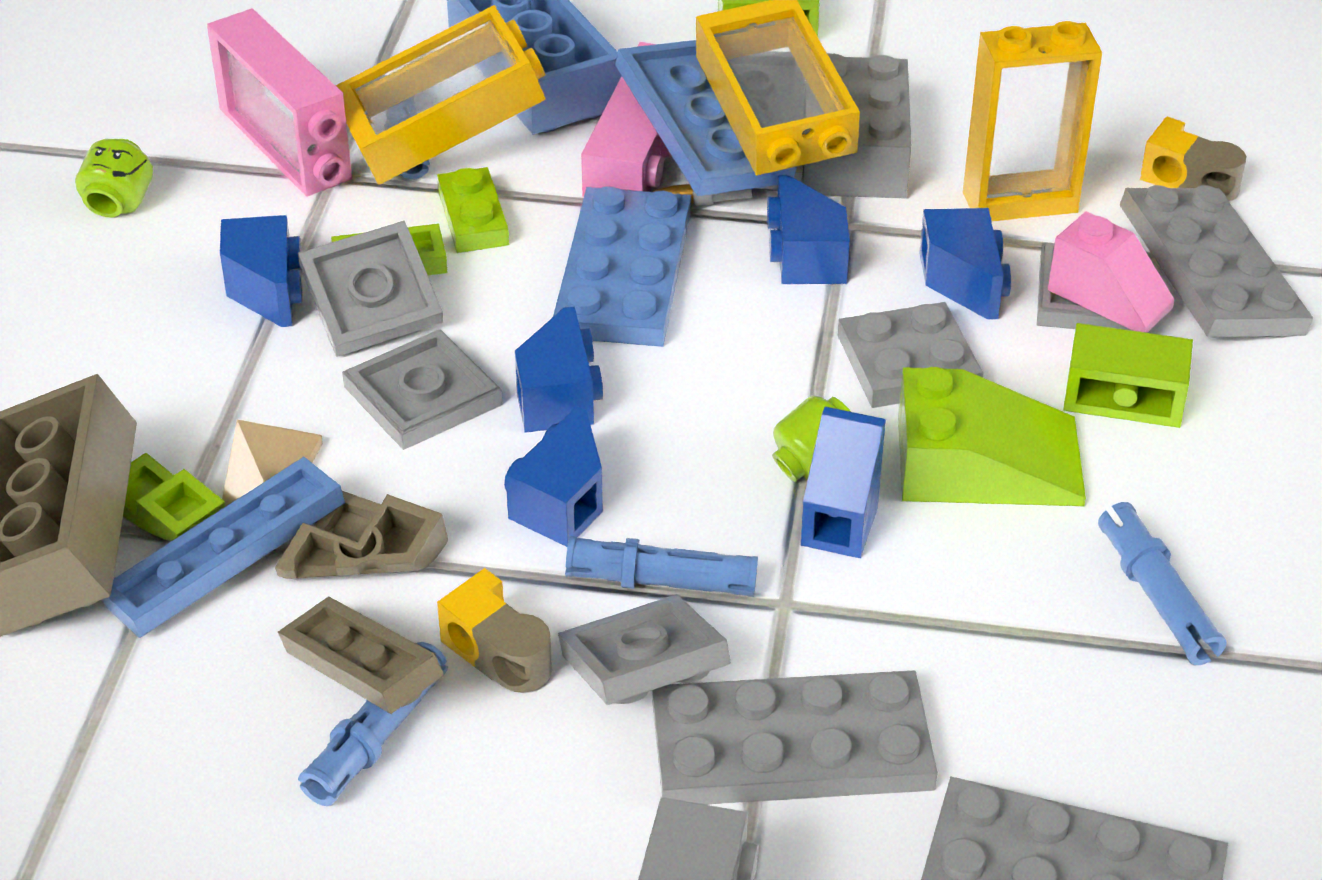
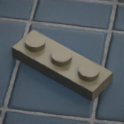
(361, 654)

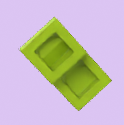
(166, 502)

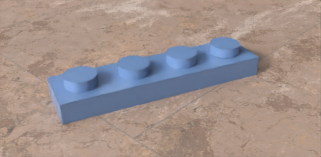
(222, 546)

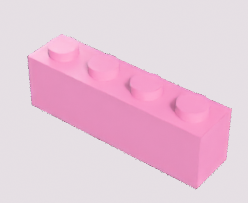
(623, 146)

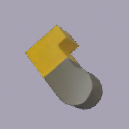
(1188, 161)
(494, 636)

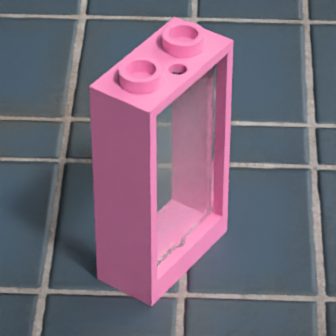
(280, 101)

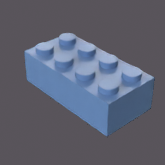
(571, 51)

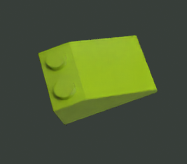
(983, 443)

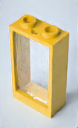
(776, 85)
(441, 93)
(1031, 120)

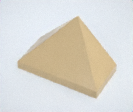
(261, 453)

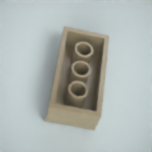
(61, 500)

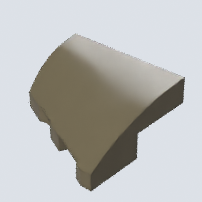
(365, 540)

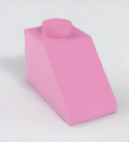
(1108, 273)

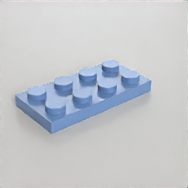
(689, 117)
(625, 263)

